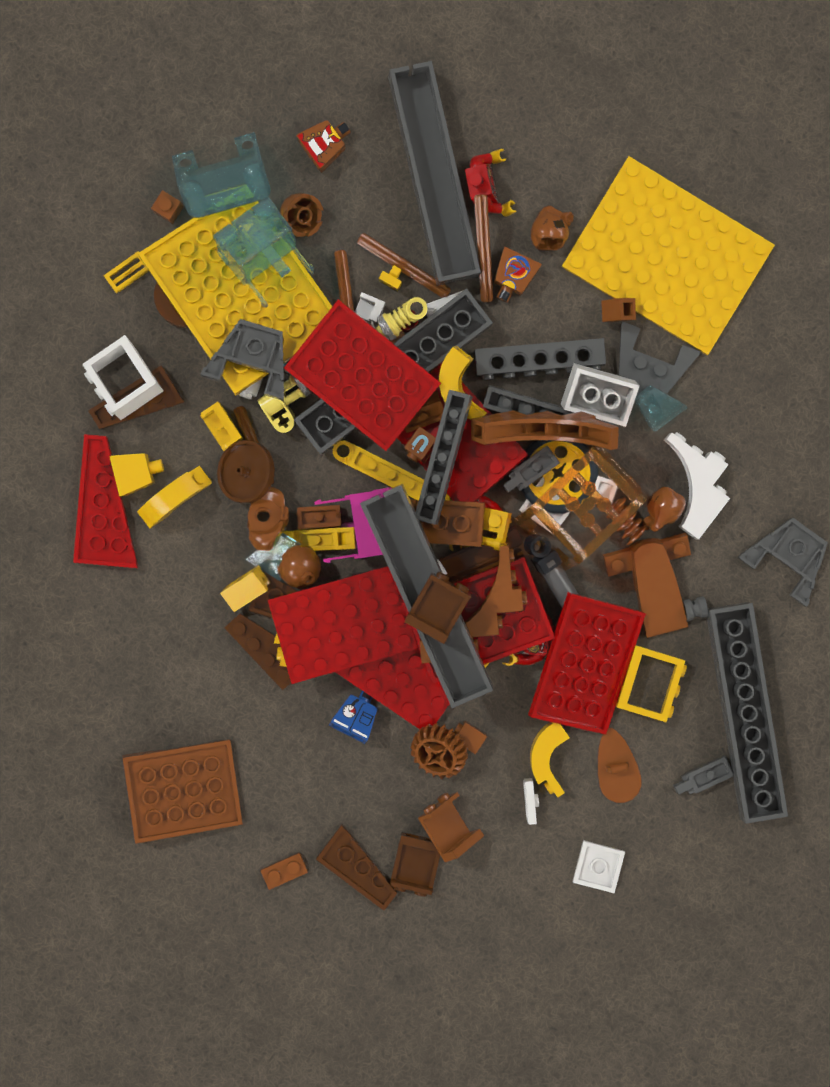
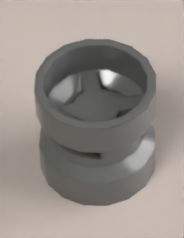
(695, 608)

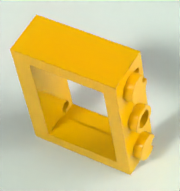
(672, 691)

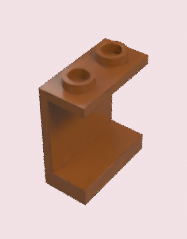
(447, 828)

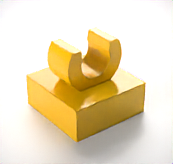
(392, 278)

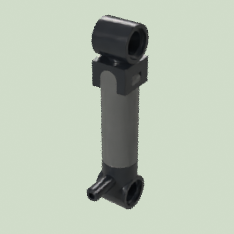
(549, 565)

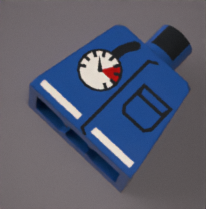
(355, 717)

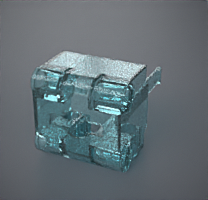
(256, 243)

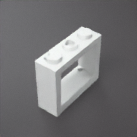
(136, 398)

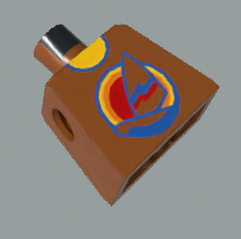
(514, 273)

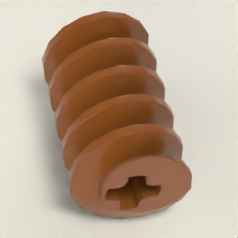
(631, 525)

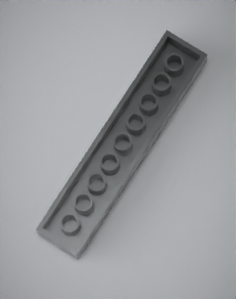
(427, 344)
(746, 712)

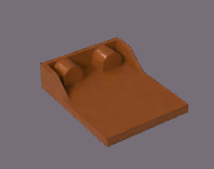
(182, 790)

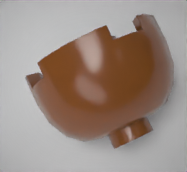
(302, 214)
(300, 566)

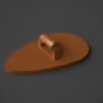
(617, 768)

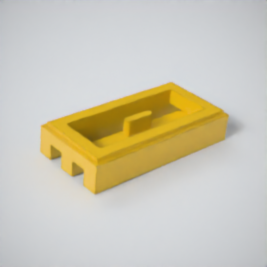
(117, 289)

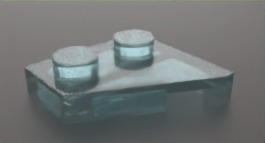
(658, 407)
(270, 559)

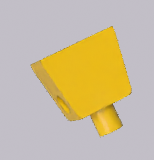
(134, 472)

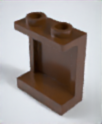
(438, 606)
(415, 865)

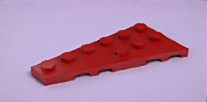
(101, 518)

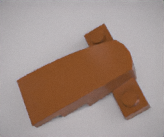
(654, 580)

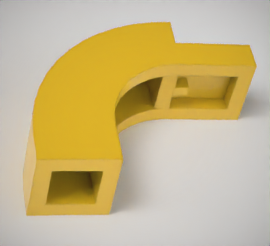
(451, 377)
(173, 495)
(543, 745)

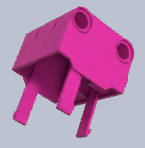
(366, 541)

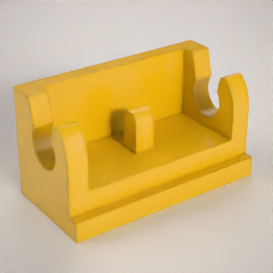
(221, 425)
(245, 588)

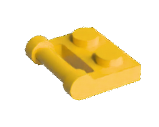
(497, 522)

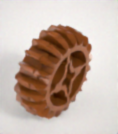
(439, 751)

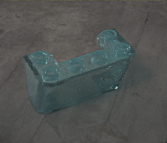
(223, 183)

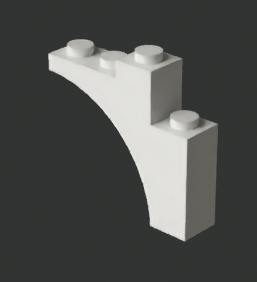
(702, 473)

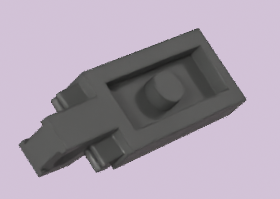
(531, 470)
(705, 776)

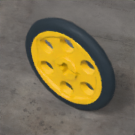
(574, 452)

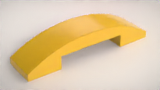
(325, 538)

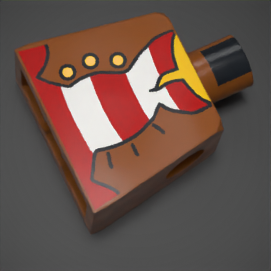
(323, 143)

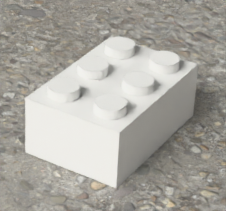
(600, 394)

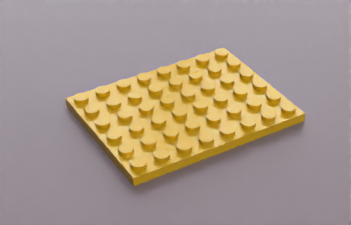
(669, 254)
(215, 300)

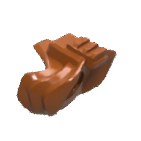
(264, 533)

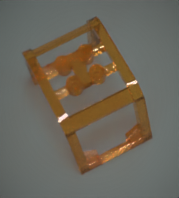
(616, 474)

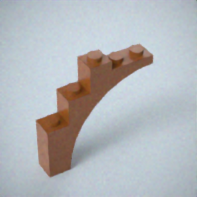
(545, 425)
(501, 599)

